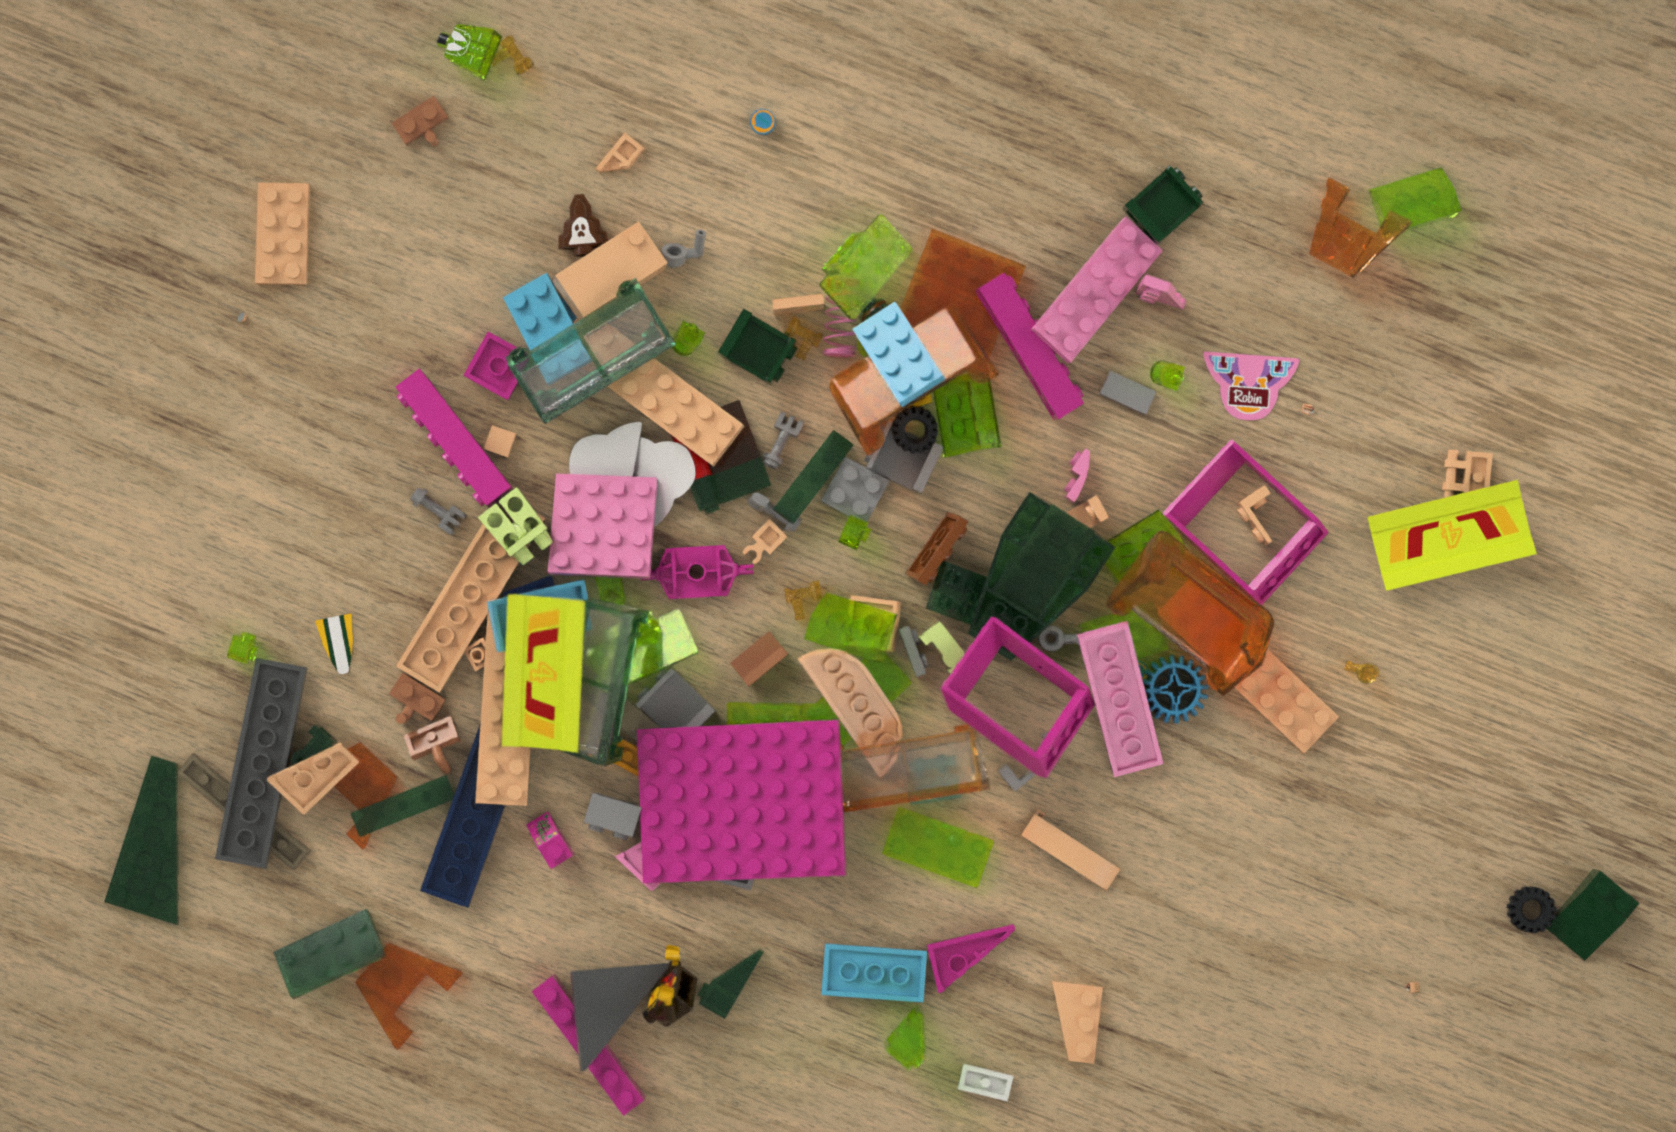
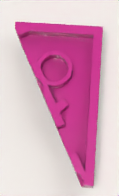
(956, 955)

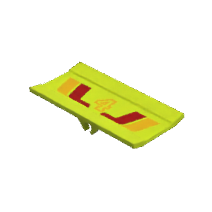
(1451, 535)
(543, 672)

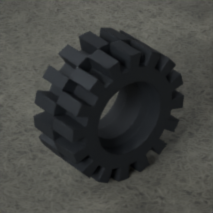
(925, 440)
(1546, 914)

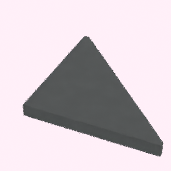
(605, 1001)

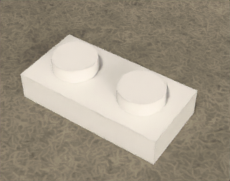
(985, 1082)

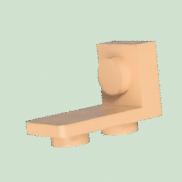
(1256, 500)
(1089, 512)

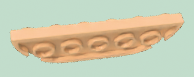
(853, 696)

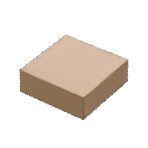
(500, 441)

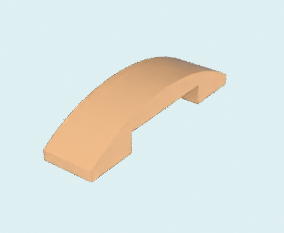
(1070, 852)

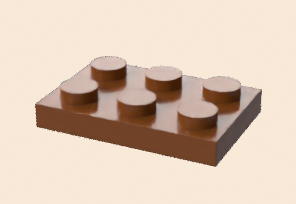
(937, 548)

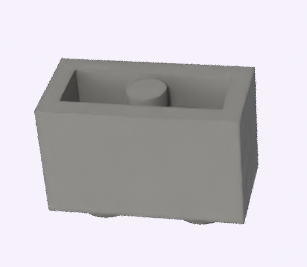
(613, 815)

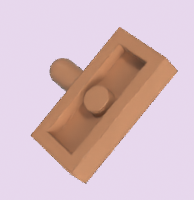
(421, 122)
(416, 698)
(432, 740)

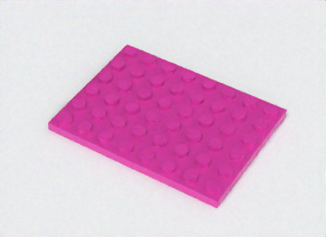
(741, 801)

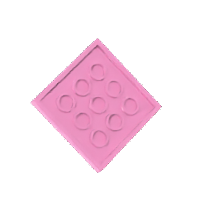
(603, 526)

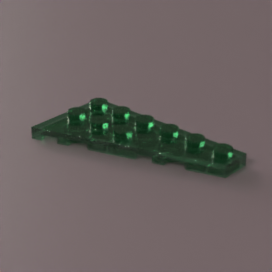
(148, 860)

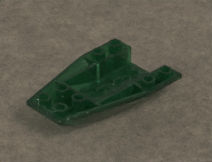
(1039, 569)

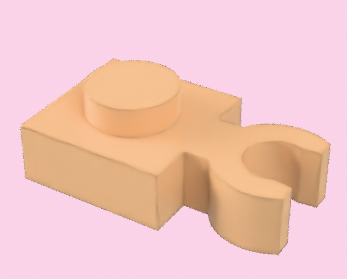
(766, 539)

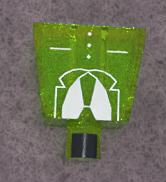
(471, 48)

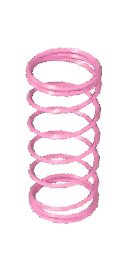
(843, 350)

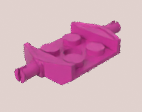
(717, 576)

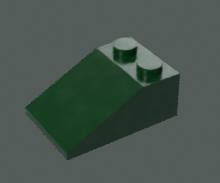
(1592, 914)

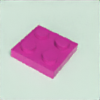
(491, 368)

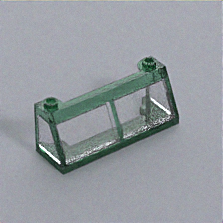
(591, 352)
(606, 669)

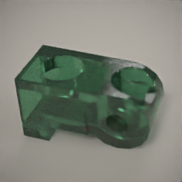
(321, 741)

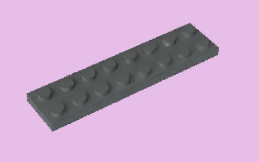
(261, 752)

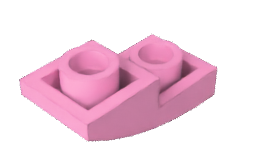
(1080, 468)

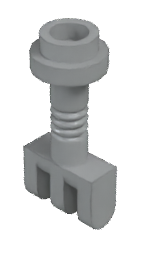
(772, 459)
(762, 503)
(447, 516)

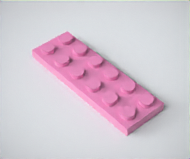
(1096, 290)
(1120, 699)

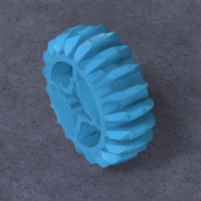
(1175, 700)

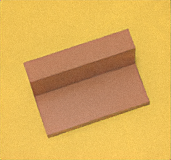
(759, 658)

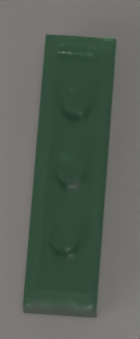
(813, 477)
(402, 805)

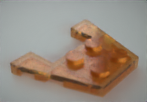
(1346, 243)
(365, 785)
(393, 979)

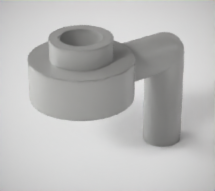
(677, 254)
(1060, 638)

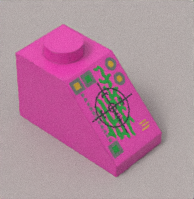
(550, 840)

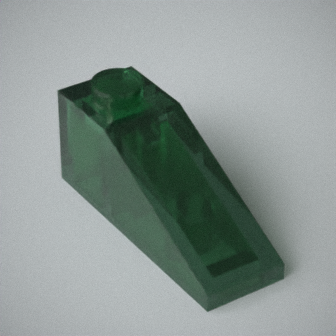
(725, 988)

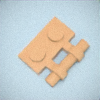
(1476, 472)

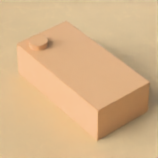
(597, 275)

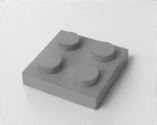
(855, 490)

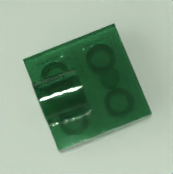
(956, 592)

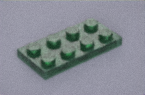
(329, 954)

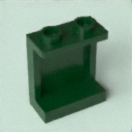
(1163, 204)
(758, 348)

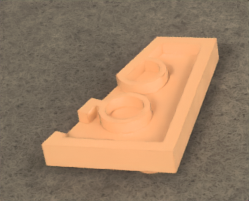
(313, 777)
(1079, 1018)

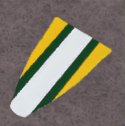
(337, 640)

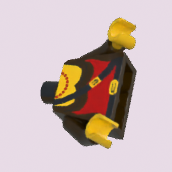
(673, 994)

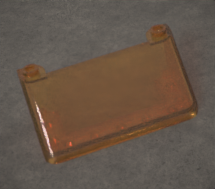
(867, 397)
(1196, 610)

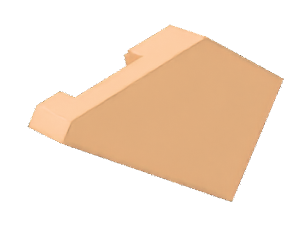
(621, 155)

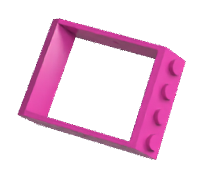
(1204, 488)
(972, 666)

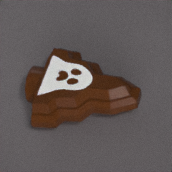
(581, 230)

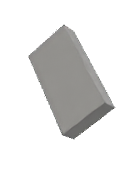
(1127, 393)

